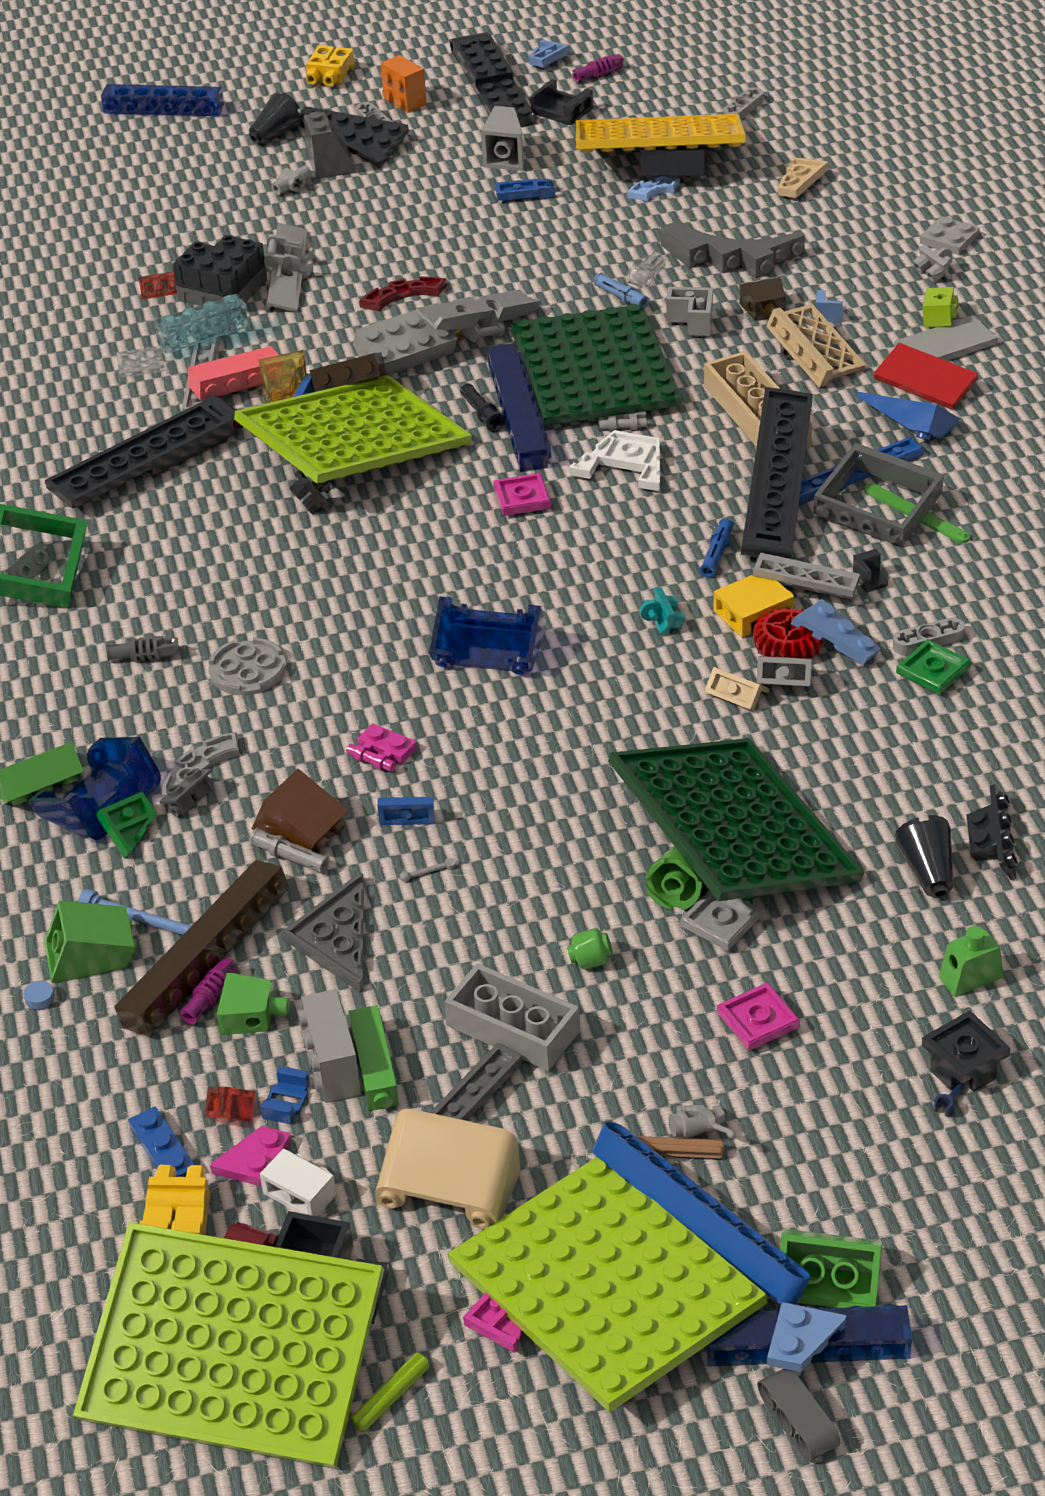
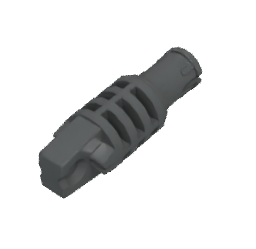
(143, 648)

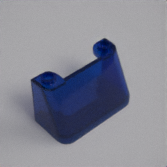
(486, 637)
(118, 771)

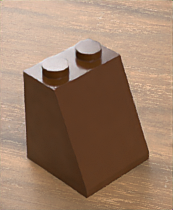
(301, 813)

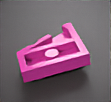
(251, 1155)
(492, 1322)

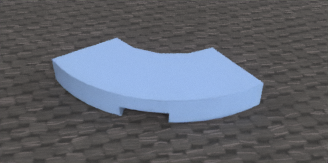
(646, 190)

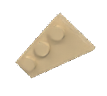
(800, 176)

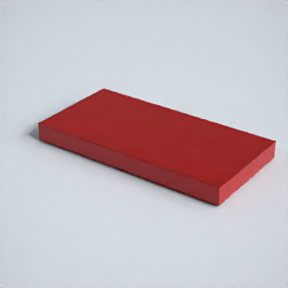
(926, 376)

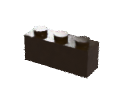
(348, 371)

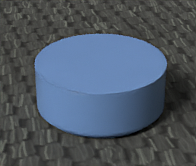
(39, 995)

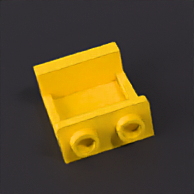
(748, 600)

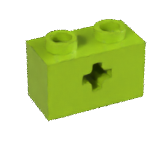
(939, 307)

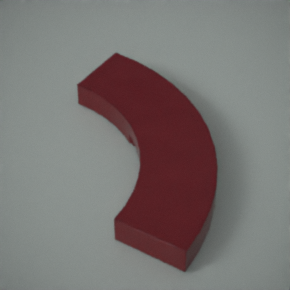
(401, 288)

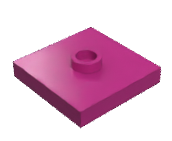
(522, 494)
(758, 1016)

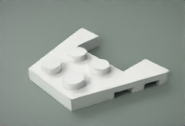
(624, 451)

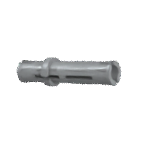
(279, 846)

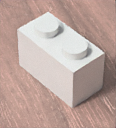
(298, 1183)

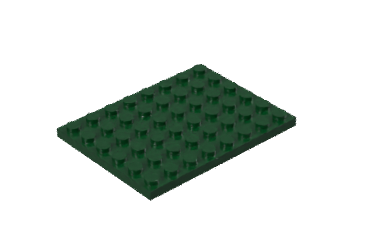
(594, 364)
(735, 819)

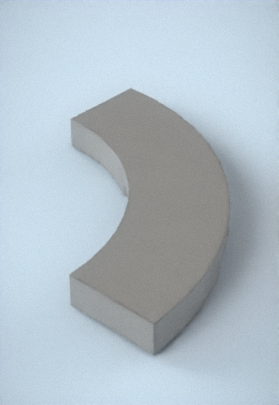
(205, 756)

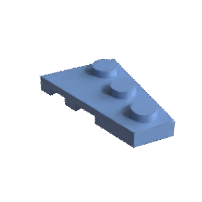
(831, 625)

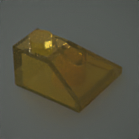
(282, 375)

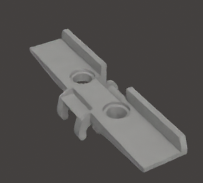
(287, 257)
(482, 311)

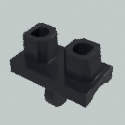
(316, 499)

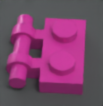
(382, 748)

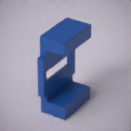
(290, 1083)

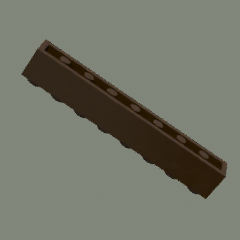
(201, 948)

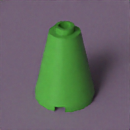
(673, 881)

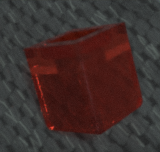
(229, 1103)

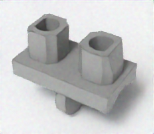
(936, 261)

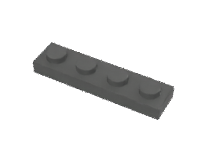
(479, 1083)

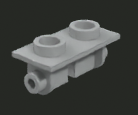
(30, 562)

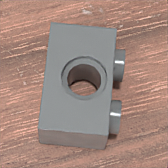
(784, 671)

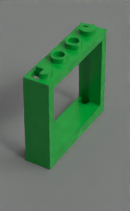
(54, 524)

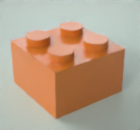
(403, 83)

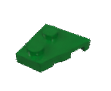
(127, 821)

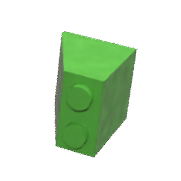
(88, 940)

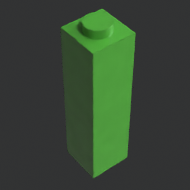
(373, 1058)

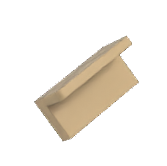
(734, 688)

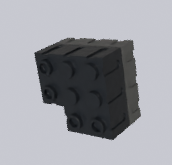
(220, 270)

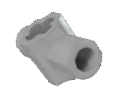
(291, 180)

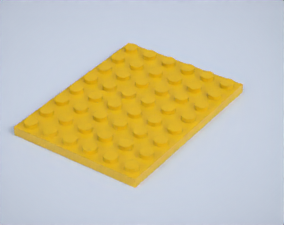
(659, 131)

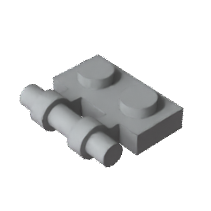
(629, 420)

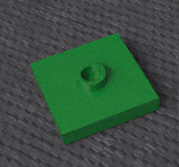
(933, 666)

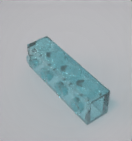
(201, 323)

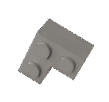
(691, 306)

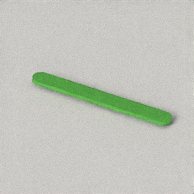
(906, 507)

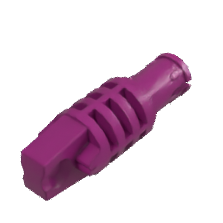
(599, 67)
(208, 991)

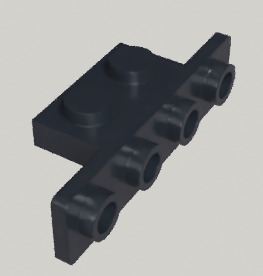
(991, 832)

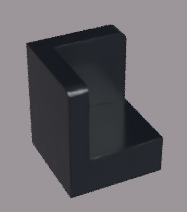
(868, 566)

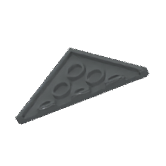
(334, 933)

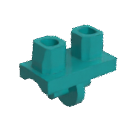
(663, 612)

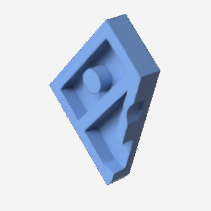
(548, 53)
(801, 1335)

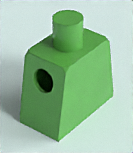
(971, 962)
(248, 1005)

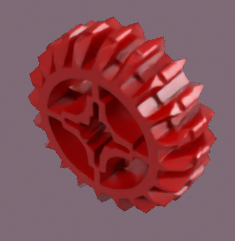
(779, 638)

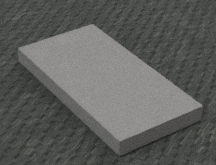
(952, 341)

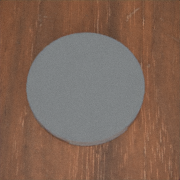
(247, 666)

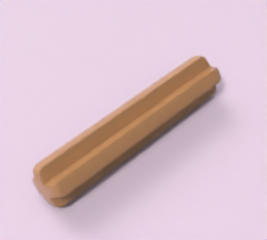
(685, 1147)

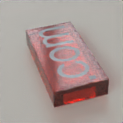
(157, 285)

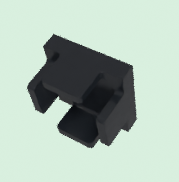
(965, 1052)

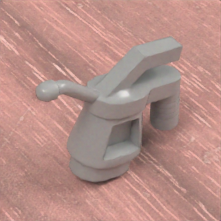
(696, 1120)

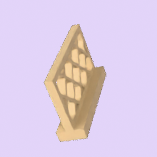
(806, 350)

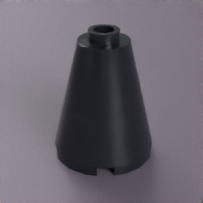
(275, 119)
(928, 853)

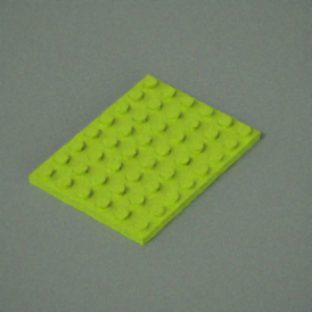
(352, 428)
(606, 1282)
(230, 1344)

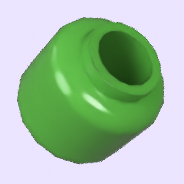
(590, 949)

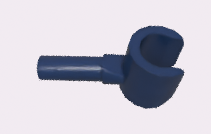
(948, 1100)

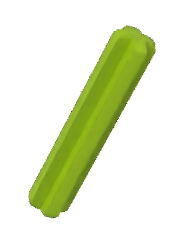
(389, 1392)

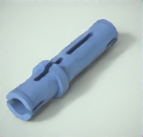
(605, 283)

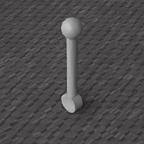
(449, 864)

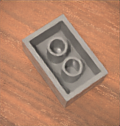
(330, 1046)

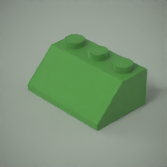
(39, 774)
(840, 1267)

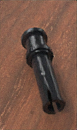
(486, 411)

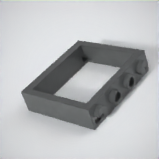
(888, 468)

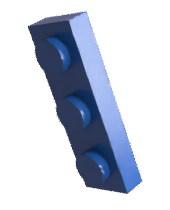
(160, 1141)

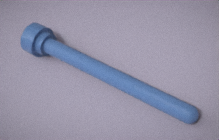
(93, 897)

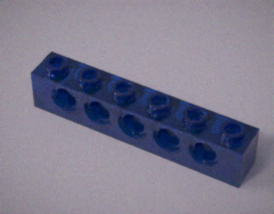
(162, 100)

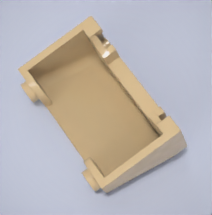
(449, 1164)

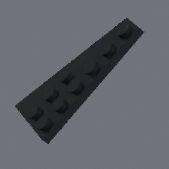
(364, 135)

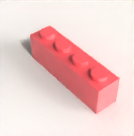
(228, 373)

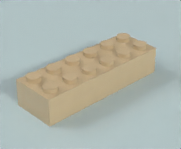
(740, 388)

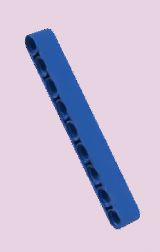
(701, 1214)

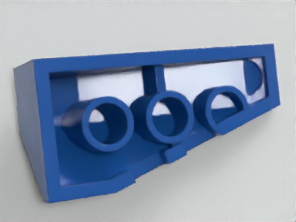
(920, 417)

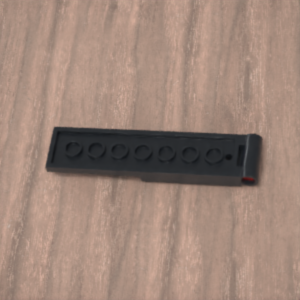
(491, 75)
(148, 451)
(777, 473)

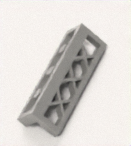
(807, 576)

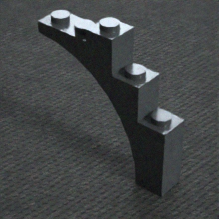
(726, 254)

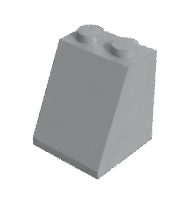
(502, 140)

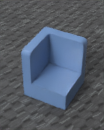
(829, 309)

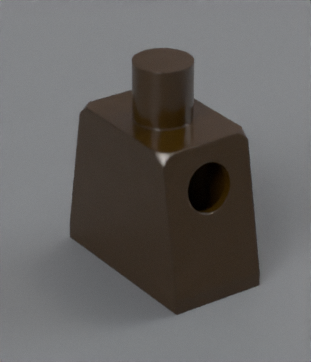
(762, 297)

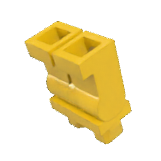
(329, 67)
(178, 1201)

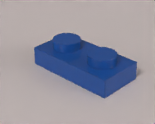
(406, 811)

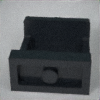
(560, 106)

